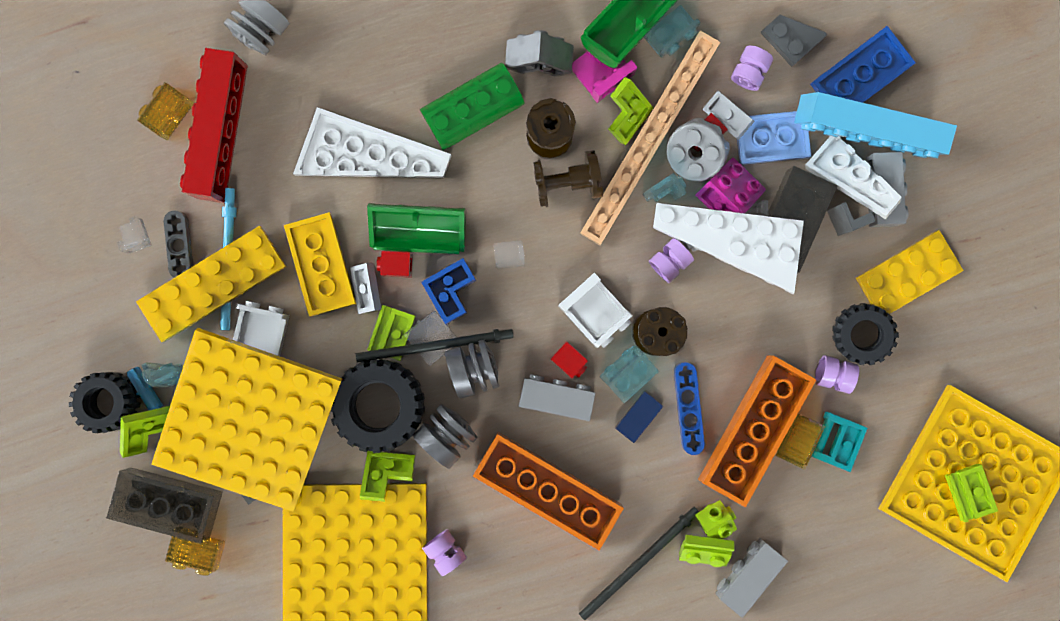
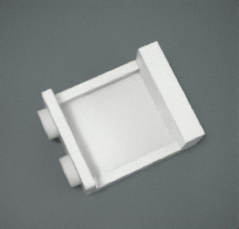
(596, 311)
(261, 327)

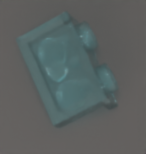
(672, 31)
(671, 184)
(629, 373)
(161, 375)

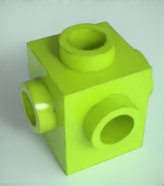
(717, 520)

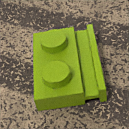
(390, 329)
(971, 492)
(706, 550)

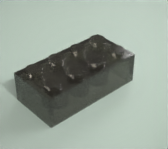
(805, 199)
(164, 505)

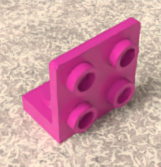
(599, 78)
(731, 189)

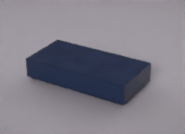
(639, 417)

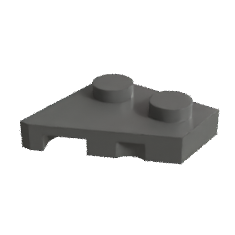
(792, 38)

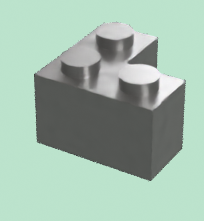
(539, 53)

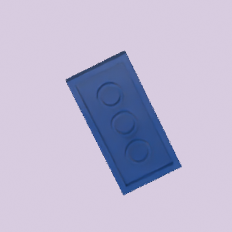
(866, 68)

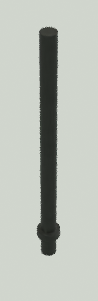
(494, 336)
(685, 520)

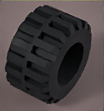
(880, 348)
(86, 407)

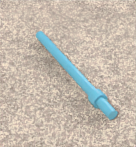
(229, 212)

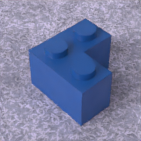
(443, 288)

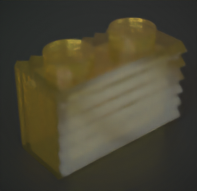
(165, 110)
(800, 441)
(202, 557)

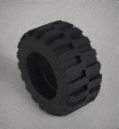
(348, 420)

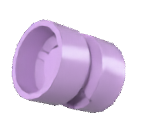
(751, 69)
(671, 260)
(840, 375)
(443, 544)

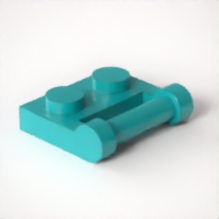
(845, 445)

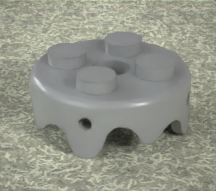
(707, 137)

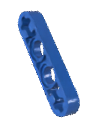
(687, 408)

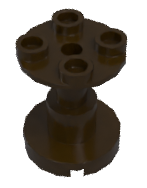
(550, 128)
(578, 177)
(669, 323)

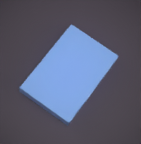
(773, 139)

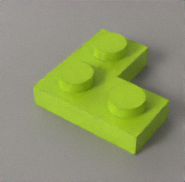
(634, 110)
(136, 429)
(380, 468)

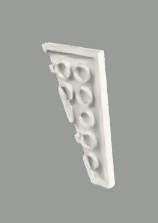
(358, 150)
(747, 241)

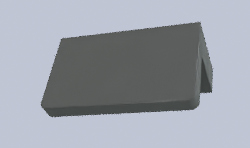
(844, 222)

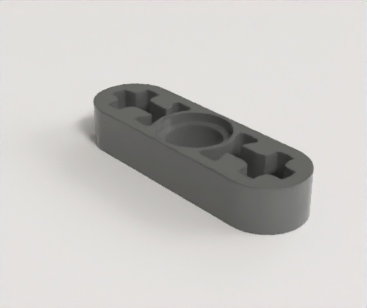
(183, 227)

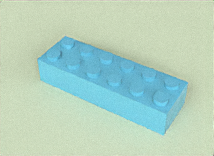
(874, 125)

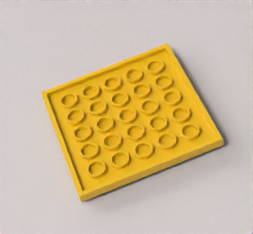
(245, 419)
(1017, 465)
(356, 555)

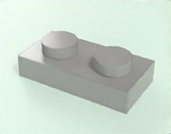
(729, 115)
(365, 288)

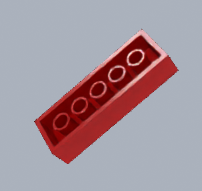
(214, 125)

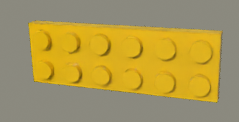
(211, 284)

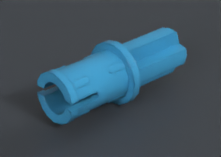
(143, 389)

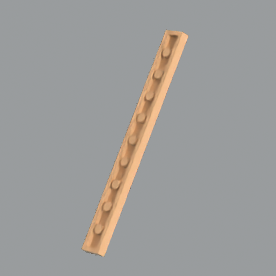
(650, 138)

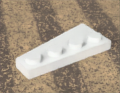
(855, 178)

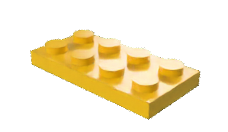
(320, 264)
(910, 273)

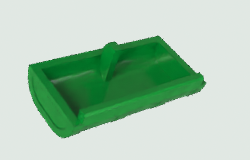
(622, 28)
(472, 106)
(416, 228)

